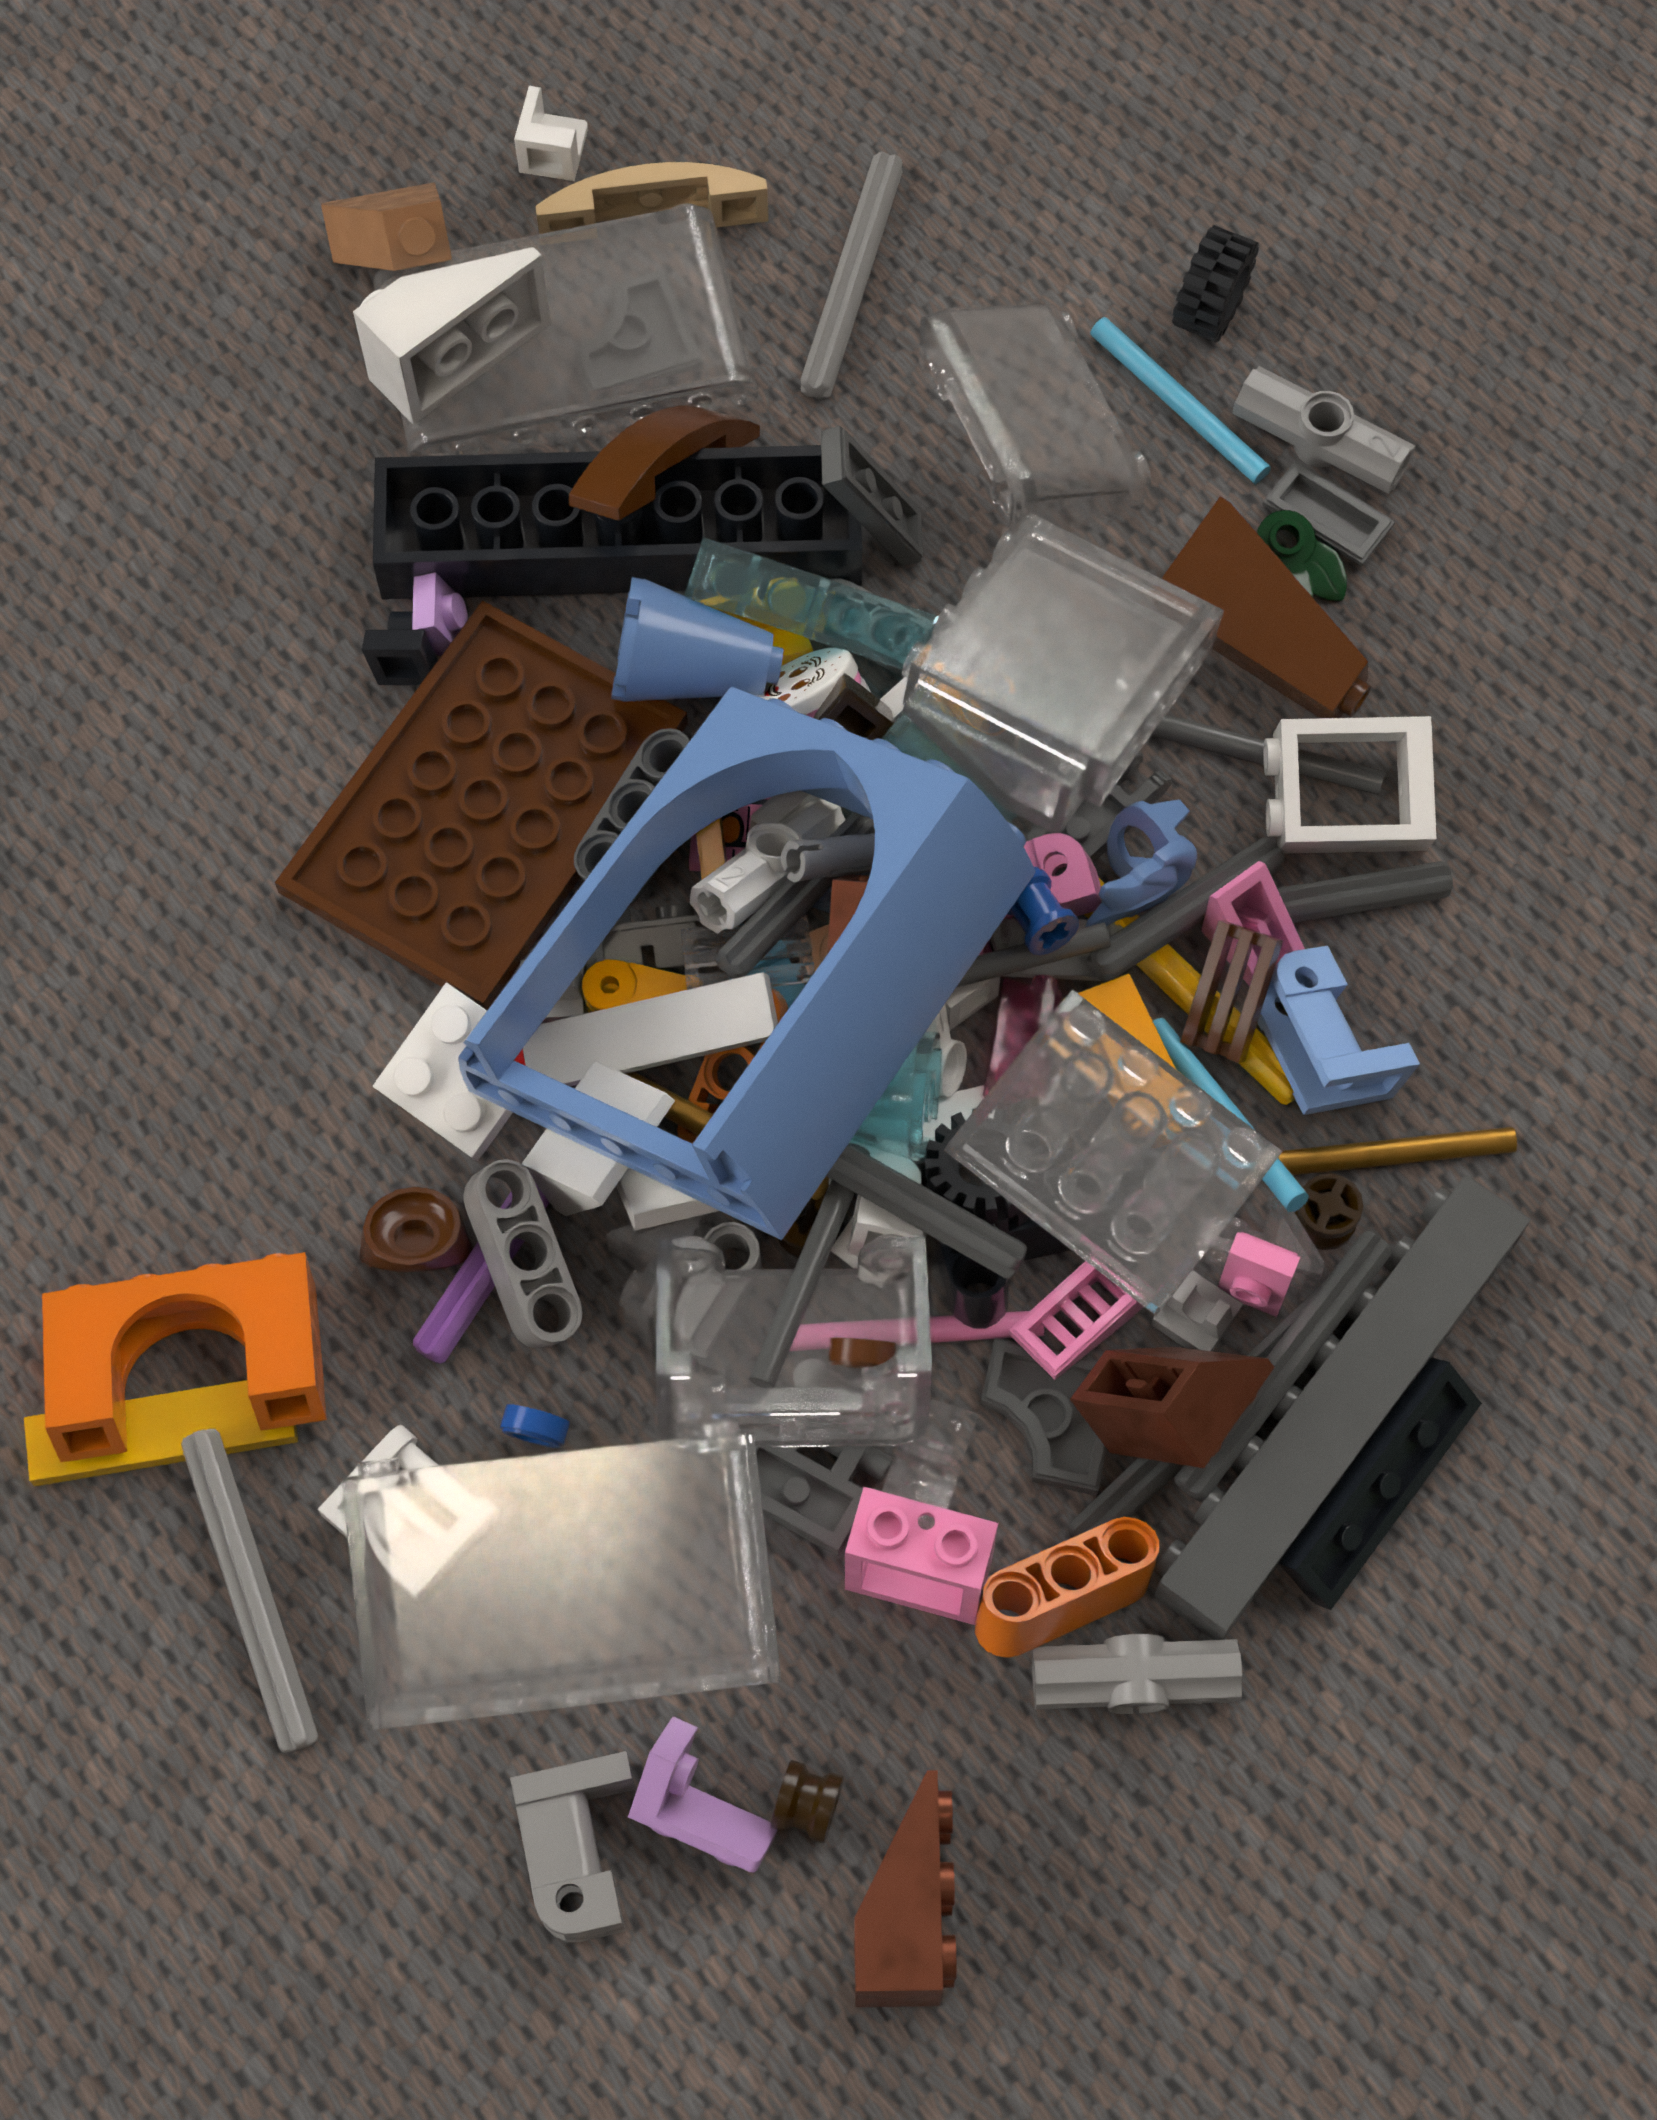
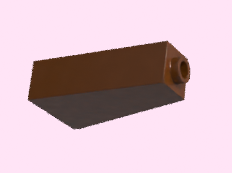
(1269, 617)

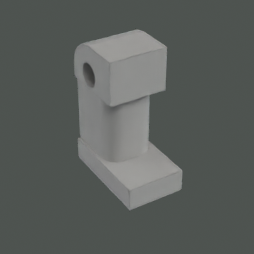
(563, 1844)

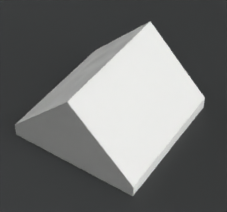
(576, 1176)

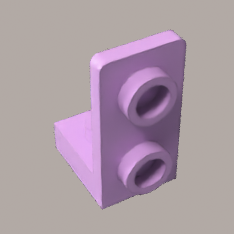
(692, 1816)

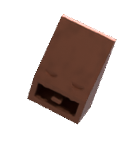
(899, 1922)

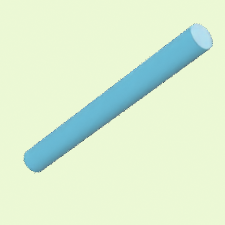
(1180, 400)
(1278, 1177)

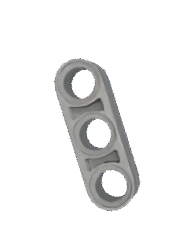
(526, 1221)

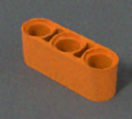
(1052, 1611)

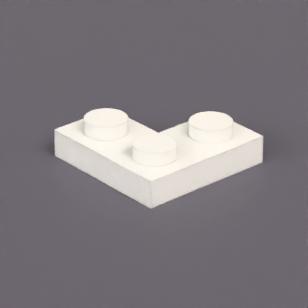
(428, 1079)

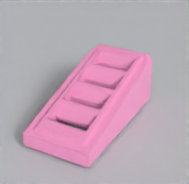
(1093, 1333)

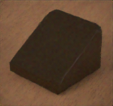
(856, 709)

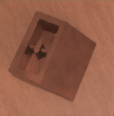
(1168, 1401)

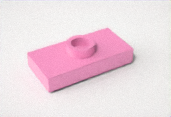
(1258, 1273)

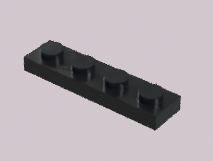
(1380, 1483)

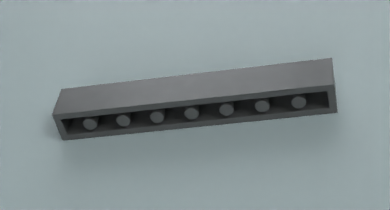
(1340, 1407)

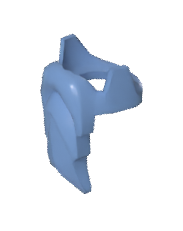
(1145, 880)

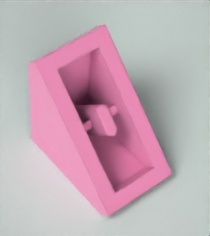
(1255, 904)

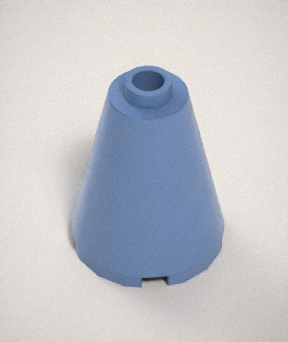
(688, 649)

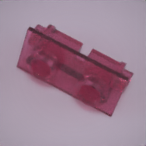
(1019, 1017)

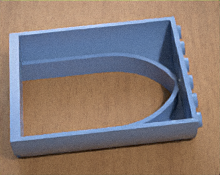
(932, 901)

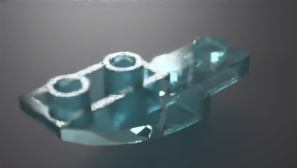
(807, 604)

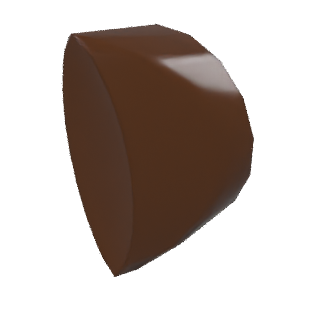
(414, 1232)

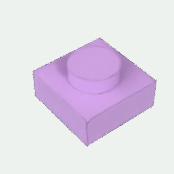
(437, 611)

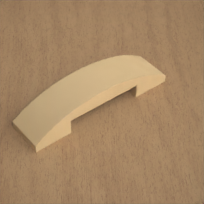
(641, 189)

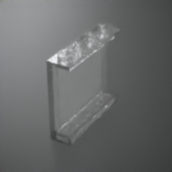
(1067, 649)

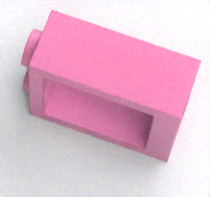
(917, 1567)

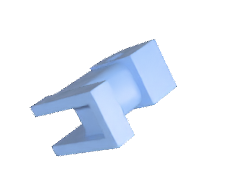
(1317, 1043)

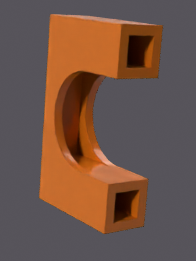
(103, 1329)

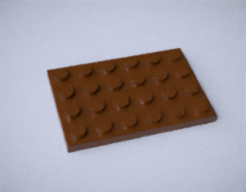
(474, 805)

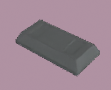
(1335, 515)

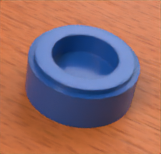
(534, 1426)

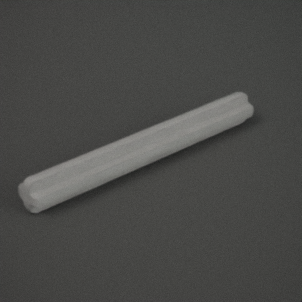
(851, 276)
(249, 1591)

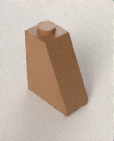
(388, 229)

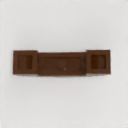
(626, 468)

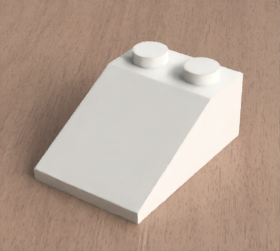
(450, 326)

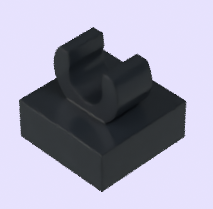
(399, 652)

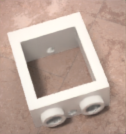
(1415, 785)

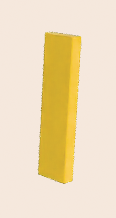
(156, 1432)

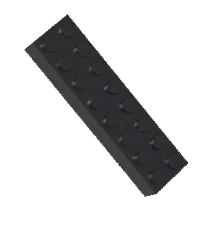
(509, 527)

